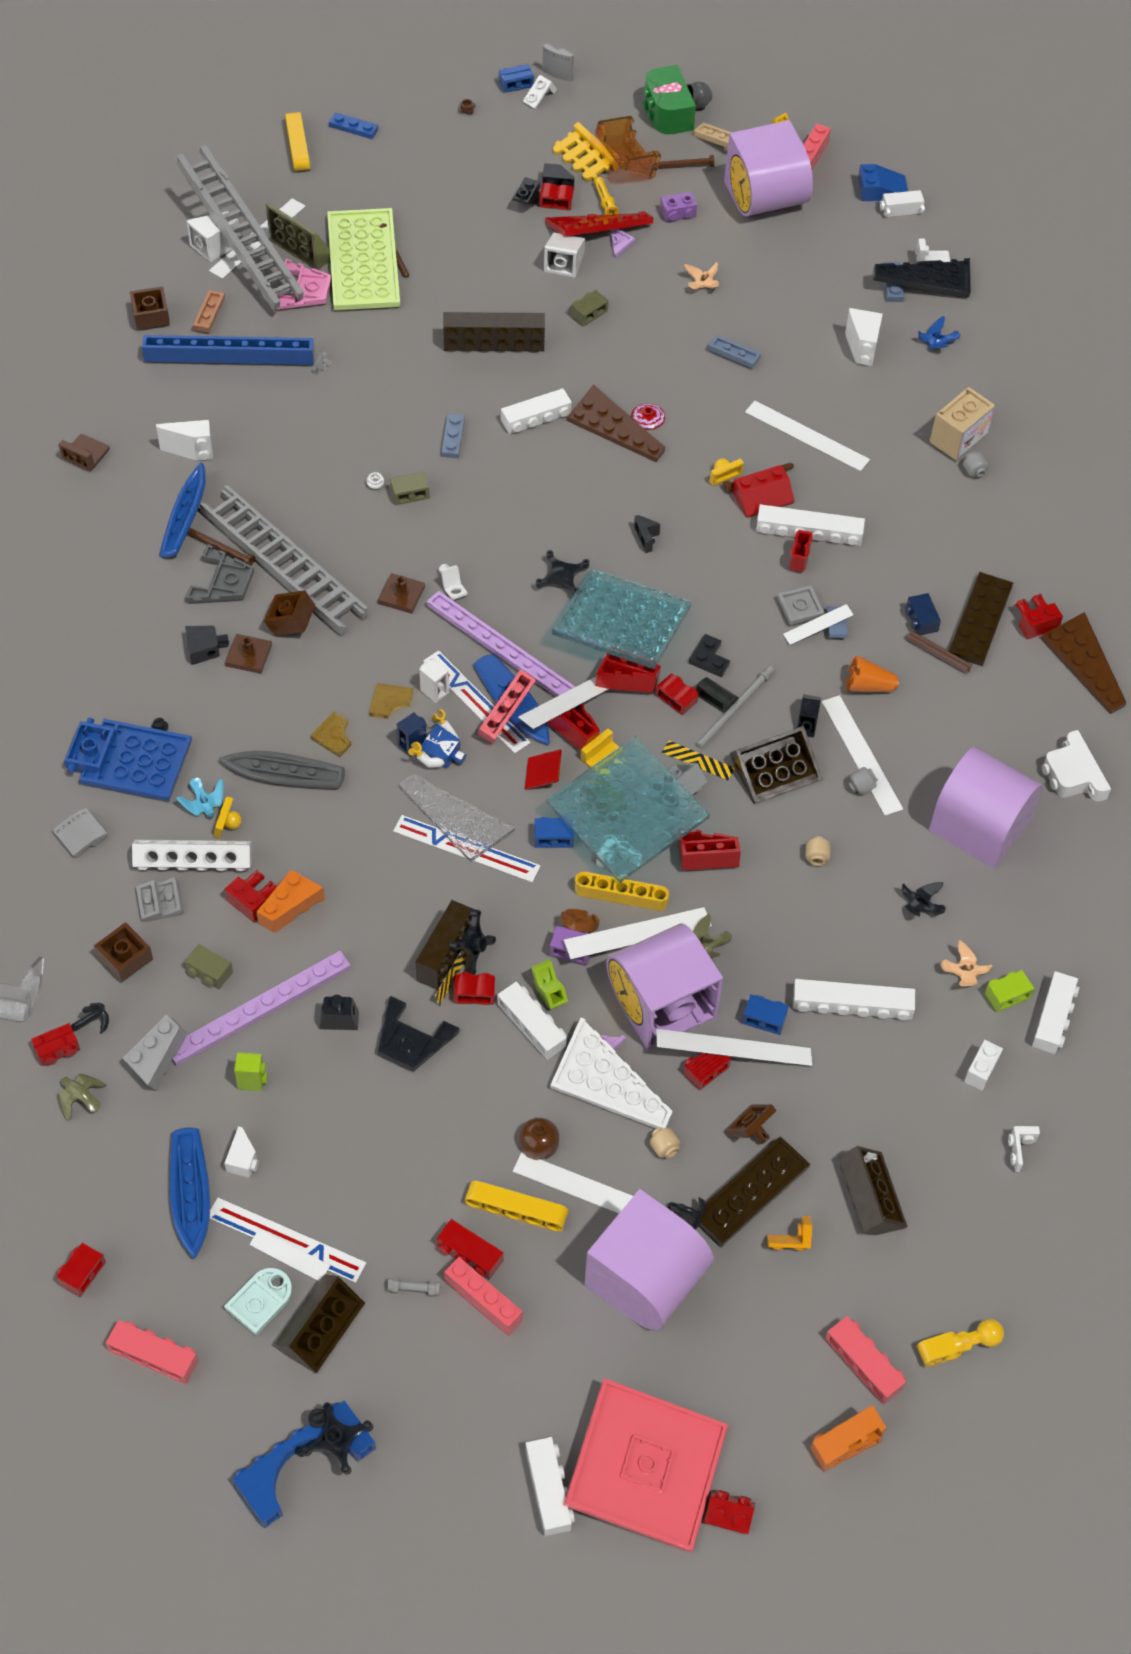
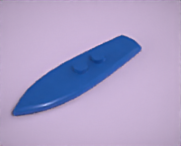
(183, 512)
(497, 680)
(189, 1189)

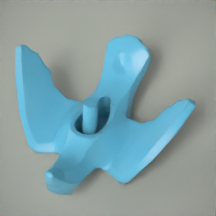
(204, 802)

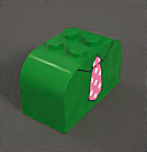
(668, 101)

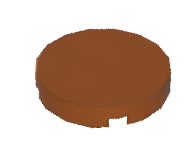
(579, 920)

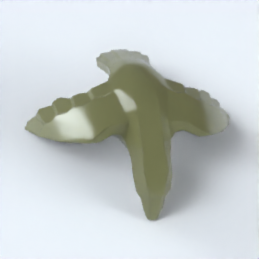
(708, 942)
(79, 1090)

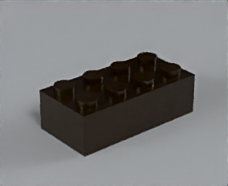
(437, 955)

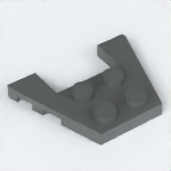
(229, 581)

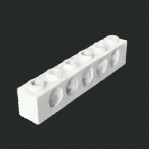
(143, 861)

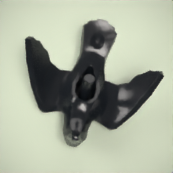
(921, 900)

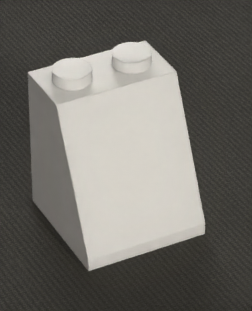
(208, 238)
(563, 254)
(863, 334)

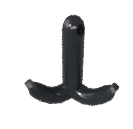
(97, 1010)
(696, 1214)

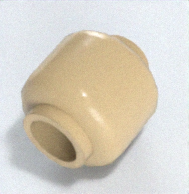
(818, 851)
(665, 1142)

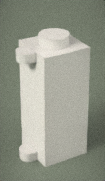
(902, 203)

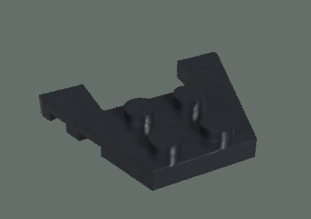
(406, 1044)

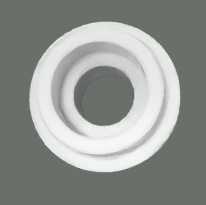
(375, 480)

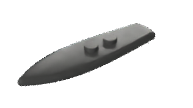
(285, 769)

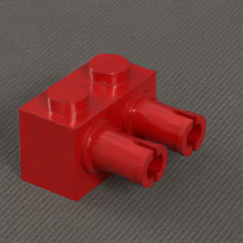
(1039, 620)
(245, 898)

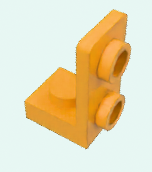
(797, 1242)

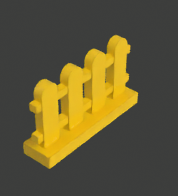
(592, 146)

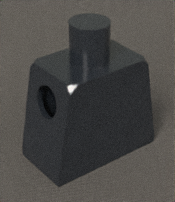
(204, 643)
(339, 1013)

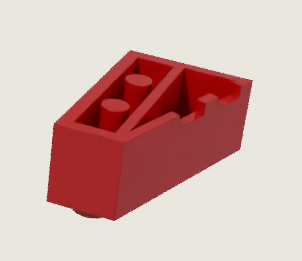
(576, 726)
(708, 851)

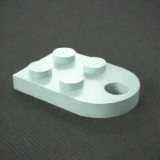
(260, 1300)

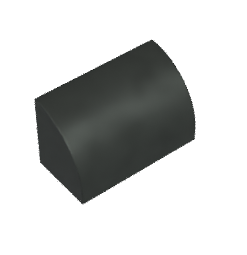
(715, 694)

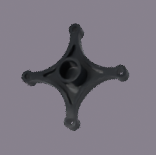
(562, 573)
(473, 942)
(337, 1438)

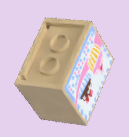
(962, 423)

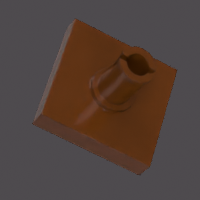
(401, 593)
(248, 653)
(751, 1123)

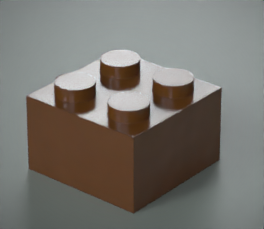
(149, 308)
(289, 613)
(123, 952)

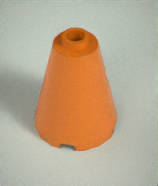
(869, 677)

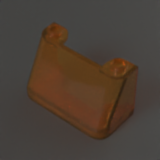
(620, 142)

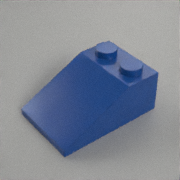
(878, 180)

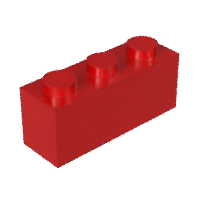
(471, 1248)

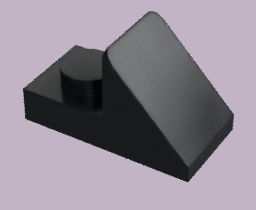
(646, 530)

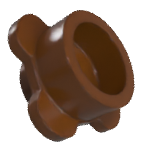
(467, 106)

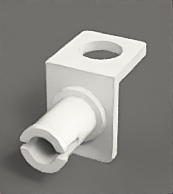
(451, 581)

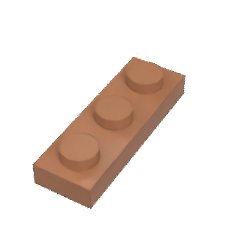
(209, 311)

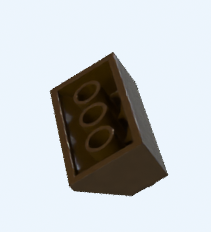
(872, 1191)
(320, 1323)

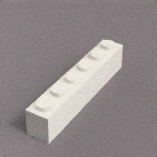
(822, 525)
(853, 999)

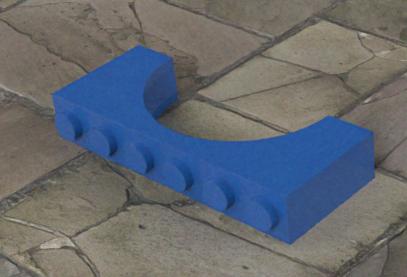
(259, 1480)

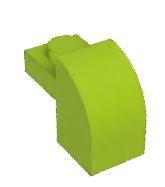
(547, 985)

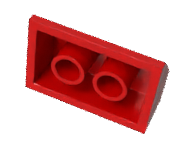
(763, 488)

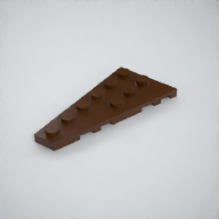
(606, 419)
(1082, 654)

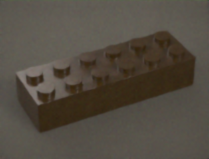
(493, 331)

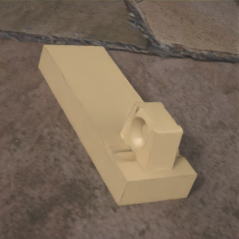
(713, 134)

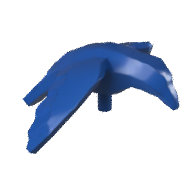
(935, 338)

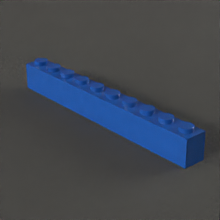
(228, 349)

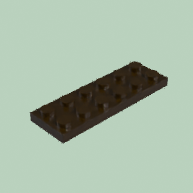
(981, 618)
(752, 1190)

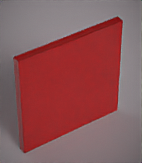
(543, 769)

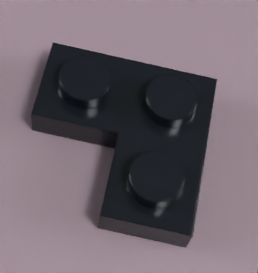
(706, 658)

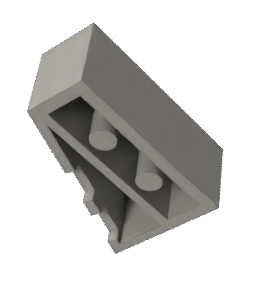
(156, 1050)

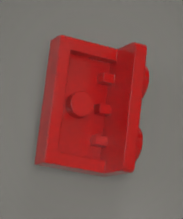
(730, 1511)

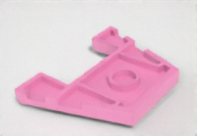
(313, 283)

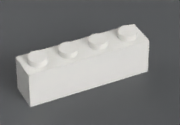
(536, 411)
(1055, 1013)
(532, 1020)
(548, 1486)

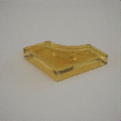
(389, 698)
(332, 734)

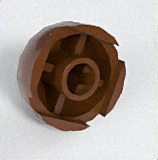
(538, 1138)

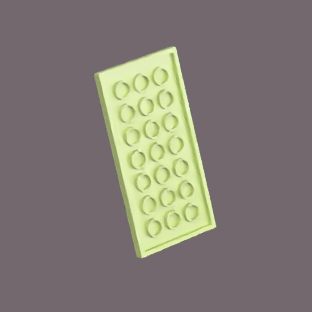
(363, 259)

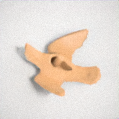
(702, 279)
(966, 967)

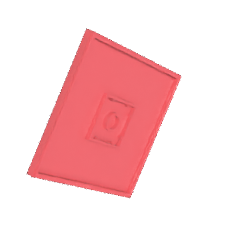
(646, 1465)

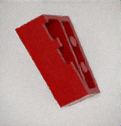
(626, 675)

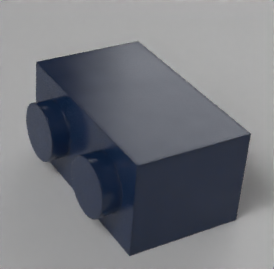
(922, 614)
(411, 730)

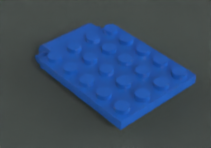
(128, 757)

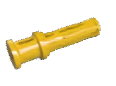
(607, 201)

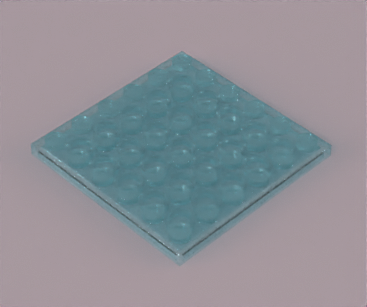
(622, 618)
(627, 809)

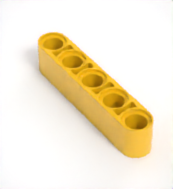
(297, 141)
(629, 897)
(516, 1206)

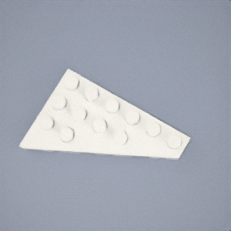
(600, 1077)

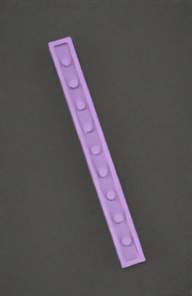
(498, 644)
(261, 1006)

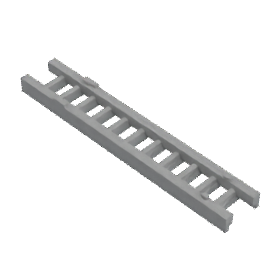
(230, 232)
(290, 550)

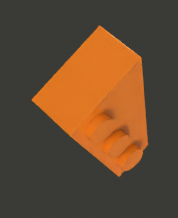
(288, 900)
(848, 1438)

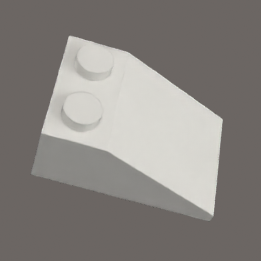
(186, 439)

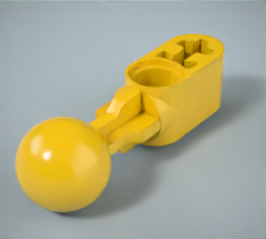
(952, 1345)

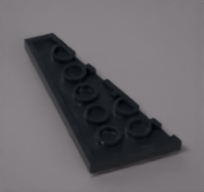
(931, 275)

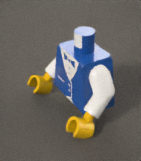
(440, 746)

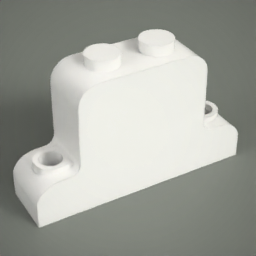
(1075, 770)

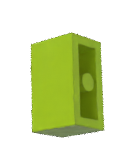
(1009, 990)
(250, 1071)

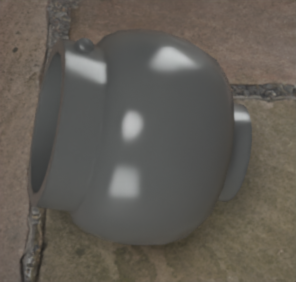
(700, 93)

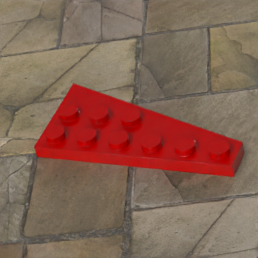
(594, 223)

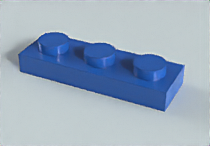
(353, 125)

